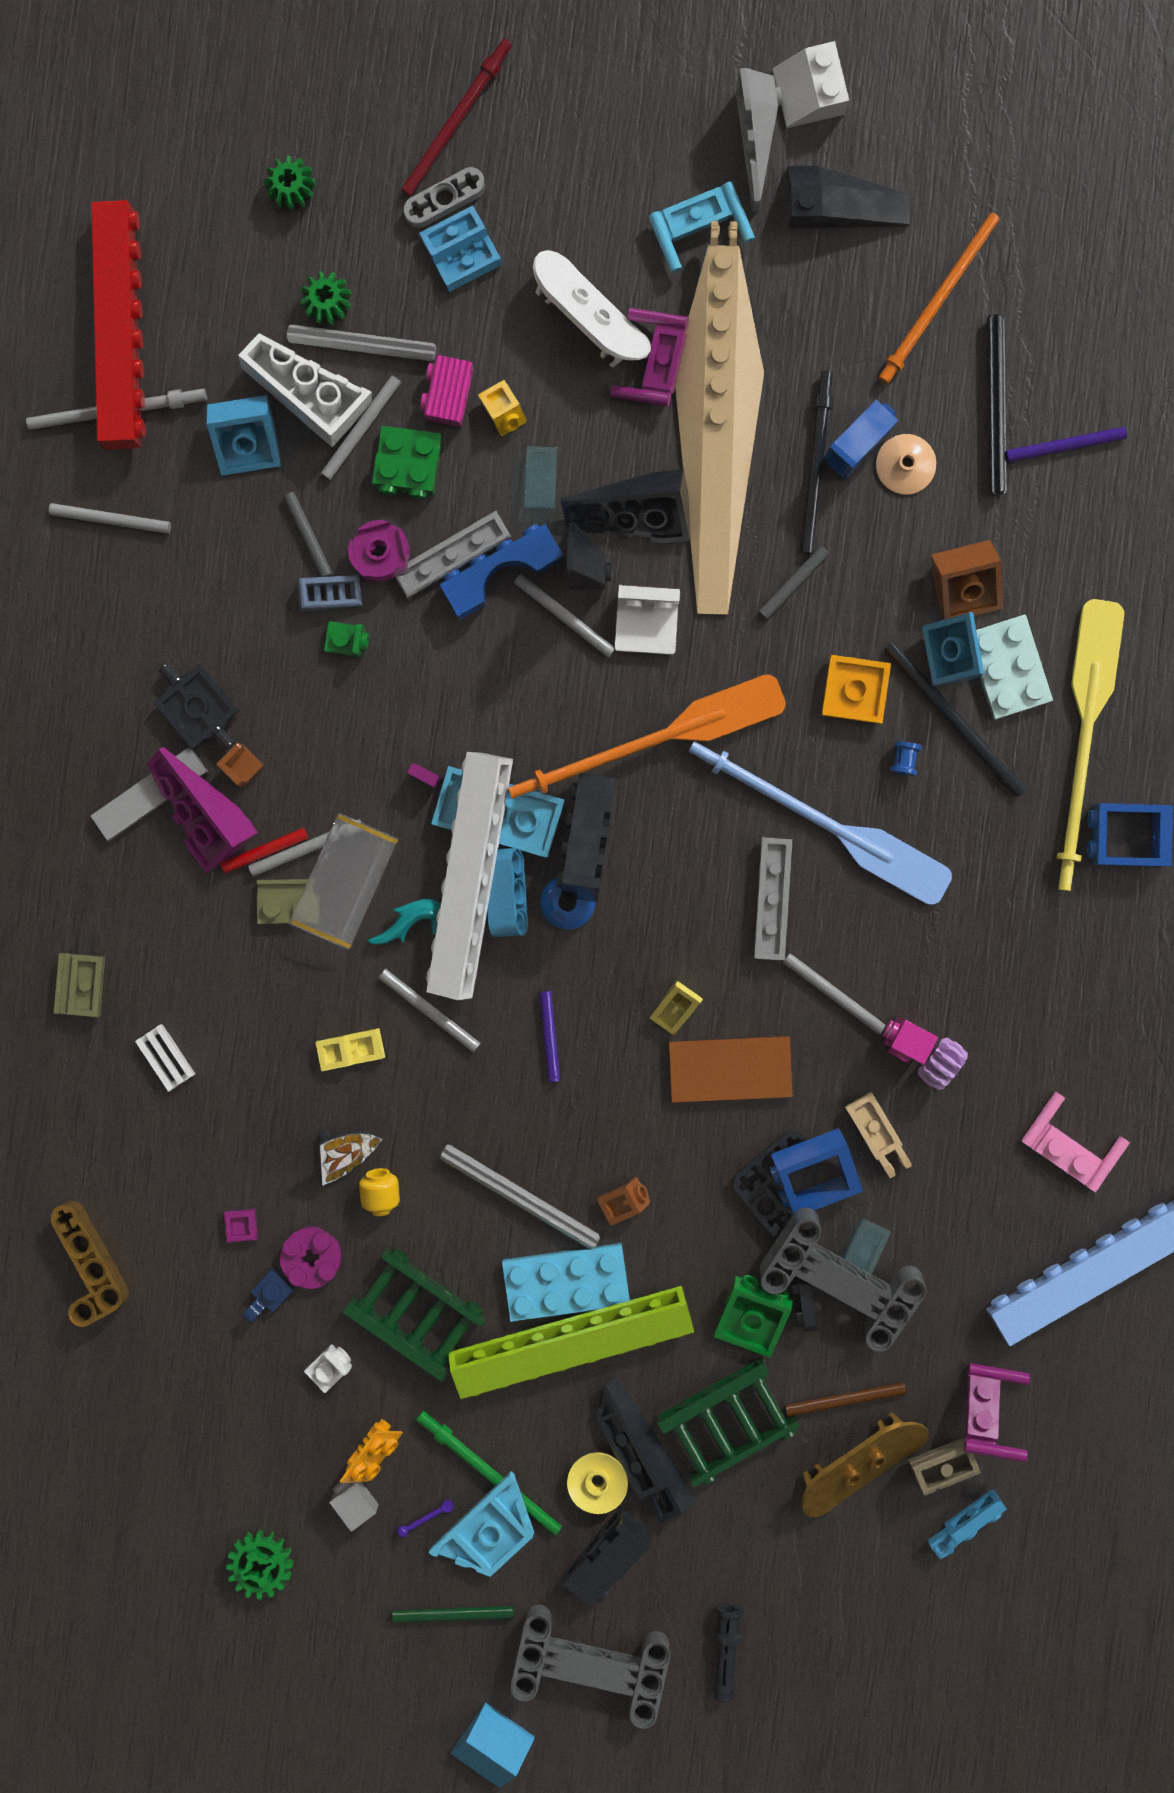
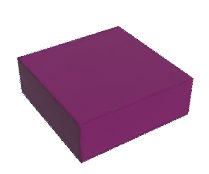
(424, 775)
(240, 1225)

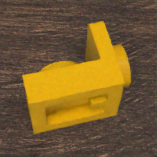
(503, 408)

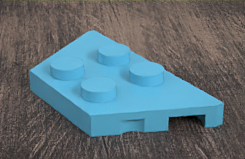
(489, 1531)

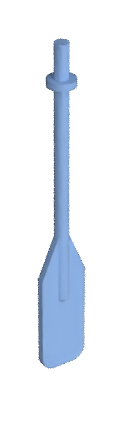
(869, 847)

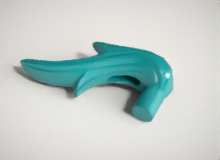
(409, 915)

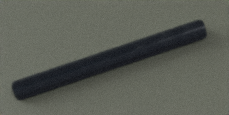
(996, 404)

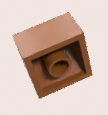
(968, 580)

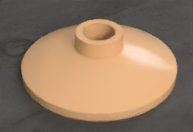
(898, 477)

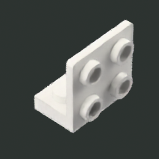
(647, 619)

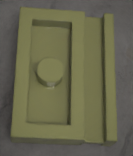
(278, 899)
(79, 984)

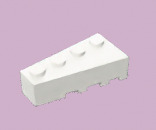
(313, 394)

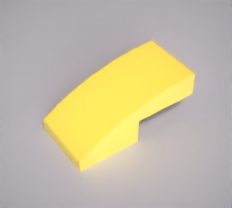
(350, 1049)

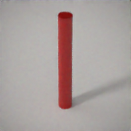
(264, 850)

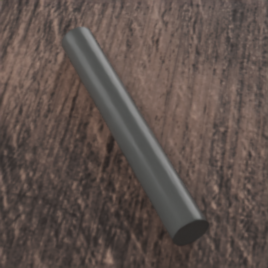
(307, 534)
(794, 582)

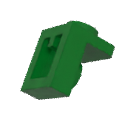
(346, 639)

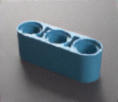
(508, 895)

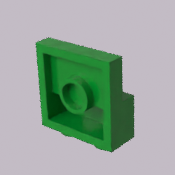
(407, 462)
(753, 1316)

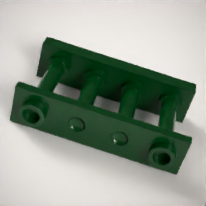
(412, 1344)
(702, 1406)

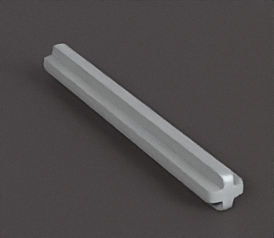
(361, 342)

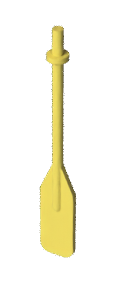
(1092, 686)

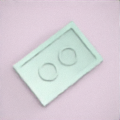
(1011, 668)

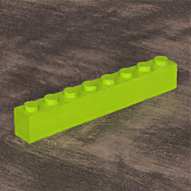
(570, 1342)

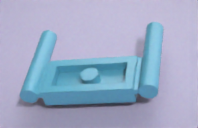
(697, 215)

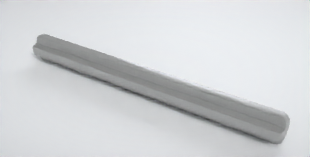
(519, 1197)

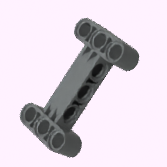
(843, 1280)
(591, 1666)

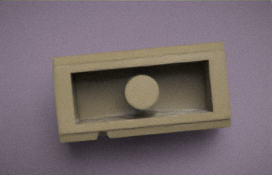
(943, 1466)

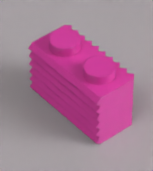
(447, 391)

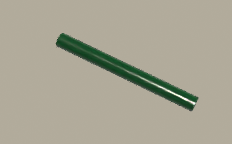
(453, 1614)

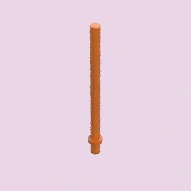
(895, 361)

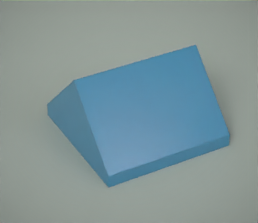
(493, 1746)

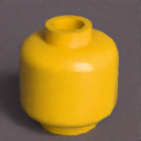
(379, 1192)

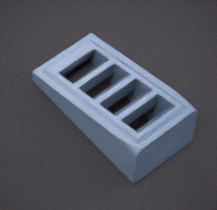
(330, 603)

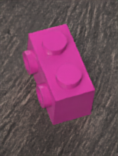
(908, 1040)

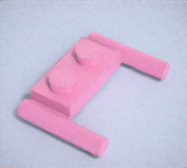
(1066, 1152)

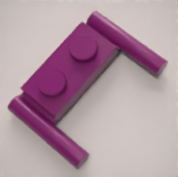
(662, 361)
(983, 1411)

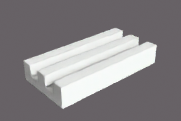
(141, 1042)

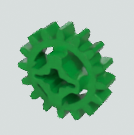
(254, 1577)

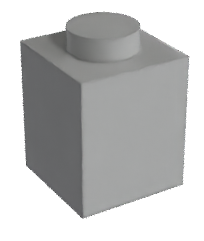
(353, 1503)

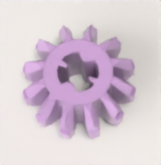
(943, 1063)

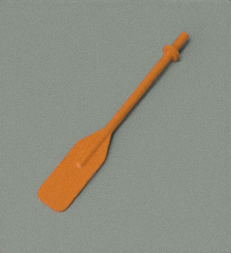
(700, 721)

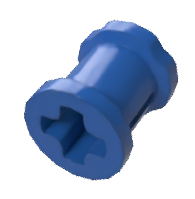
(905, 758)

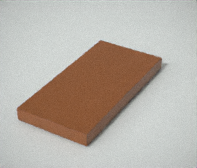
(730, 1069)

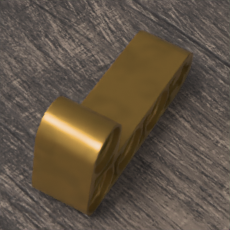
(83, 1259)

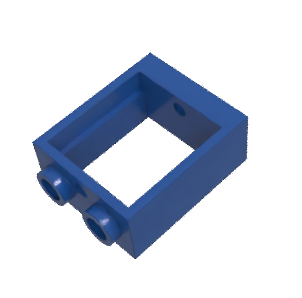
(1161, 835)
(807, 1154)

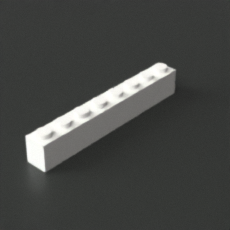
(469, 875)

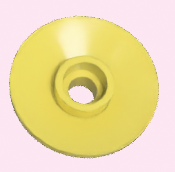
(597, 1497)

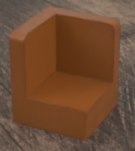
(240, 765)

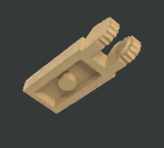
(877, 1131)

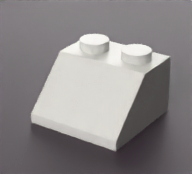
(812, 85)

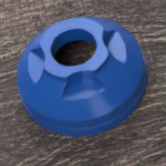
(560, 918)

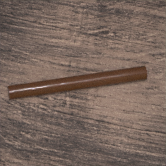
(845, 1399)

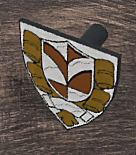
(344, 1153)

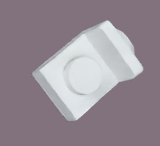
(329, 1367)

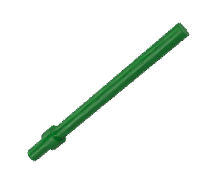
(443, 1435)

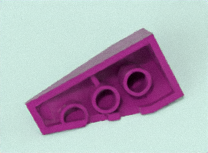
(209, 819)

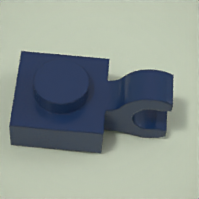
(269, 1293)

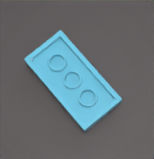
(527, 820)
(565, 1282)

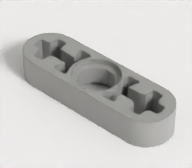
(468, 196)

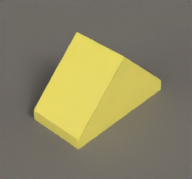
(675, 1007)

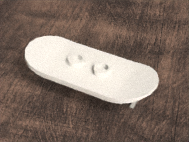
(588, 308)

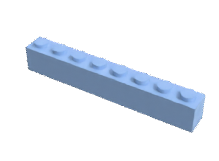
(1084, 1275)

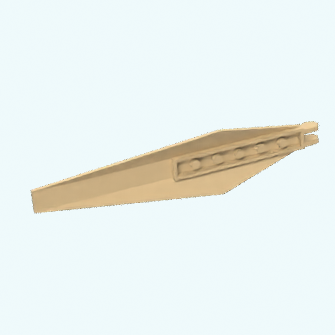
(718, 417)

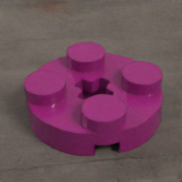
(388, 565)
(320, 1243)

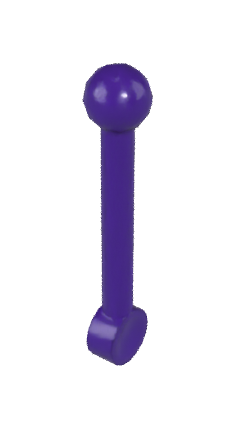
(447, 1507)

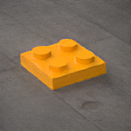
(856, 689)

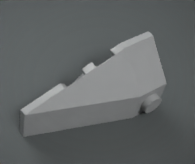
(757, 112)

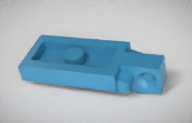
(967, 1523)

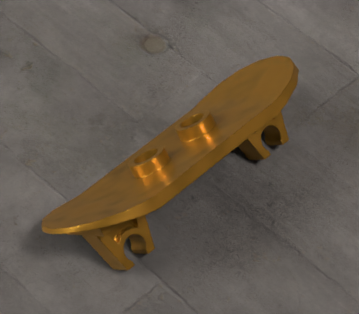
(861, 1465)

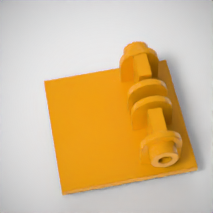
(365, 1461)

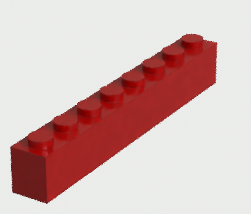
(116, 325)

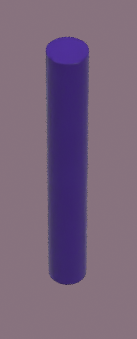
(549, 1036)

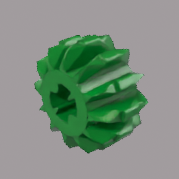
(280, 178)
(322, 288)

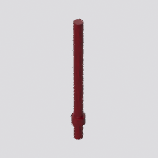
(489, 69)

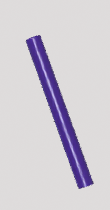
(1066, 444)

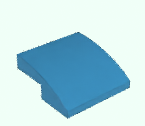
(461, 248)

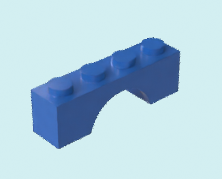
(533, 551)

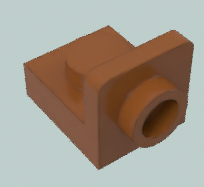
(624, 1201)

